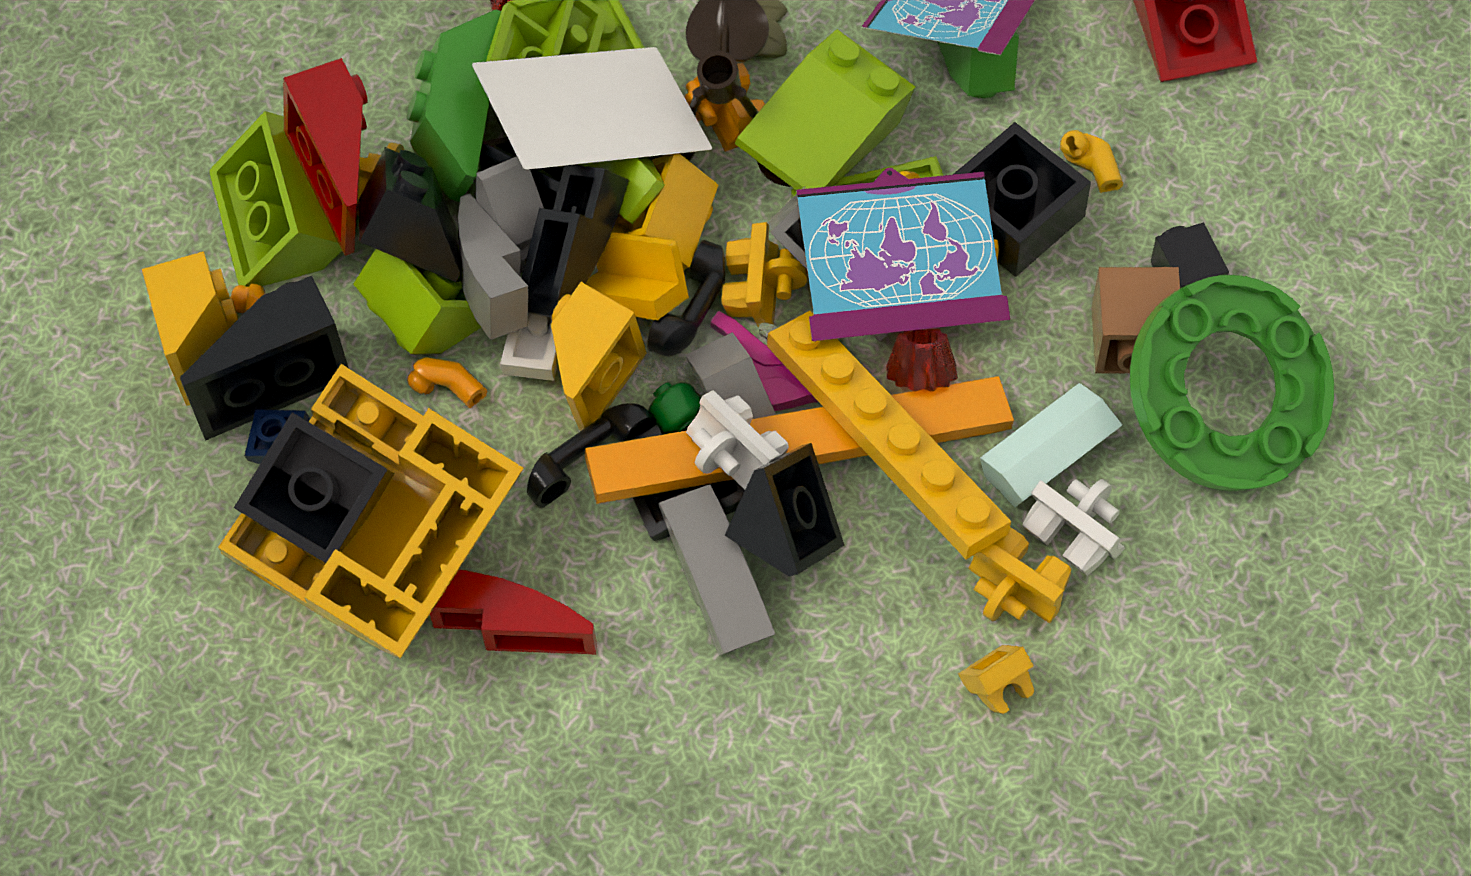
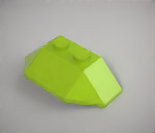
(547, 29)

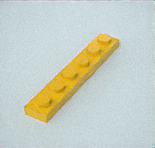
(891, 437)

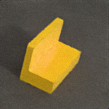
(641, 274)

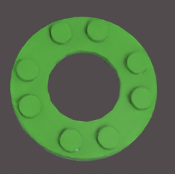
(1300, 371)

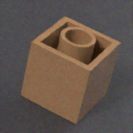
(1120, 308)

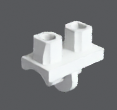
(728, 439)
(1054, 511)

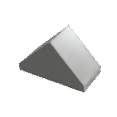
(730, 372)

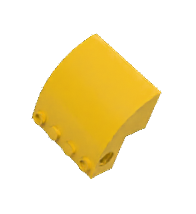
(414, 536)

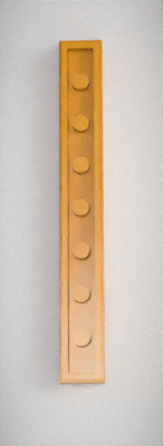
(668, 460)

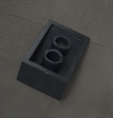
(266, 359)

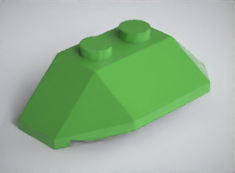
(452, 104)

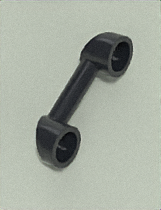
(674, 333)
(547, 477)

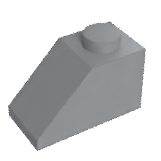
(511, 201)

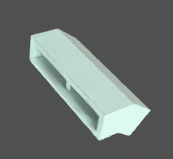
(1048, 443)

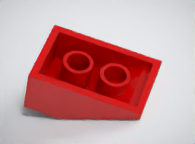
(1196, 36)
(325, 132)

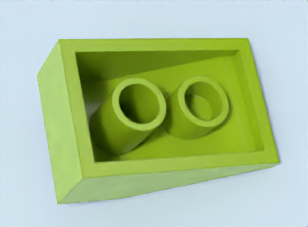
(827, 114)

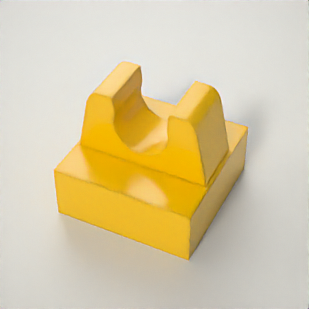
(996, 671)

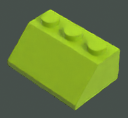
(270, 208)

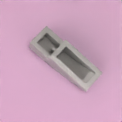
(490, 272)
(716, 570)

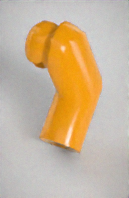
(449, 374)

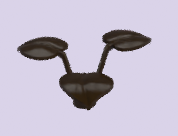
(719, 37)

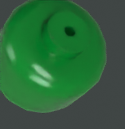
(675, 406)

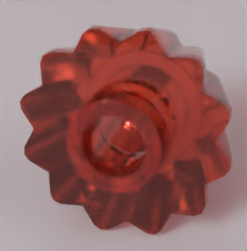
(922, 360)

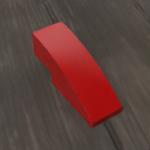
(512, 616)

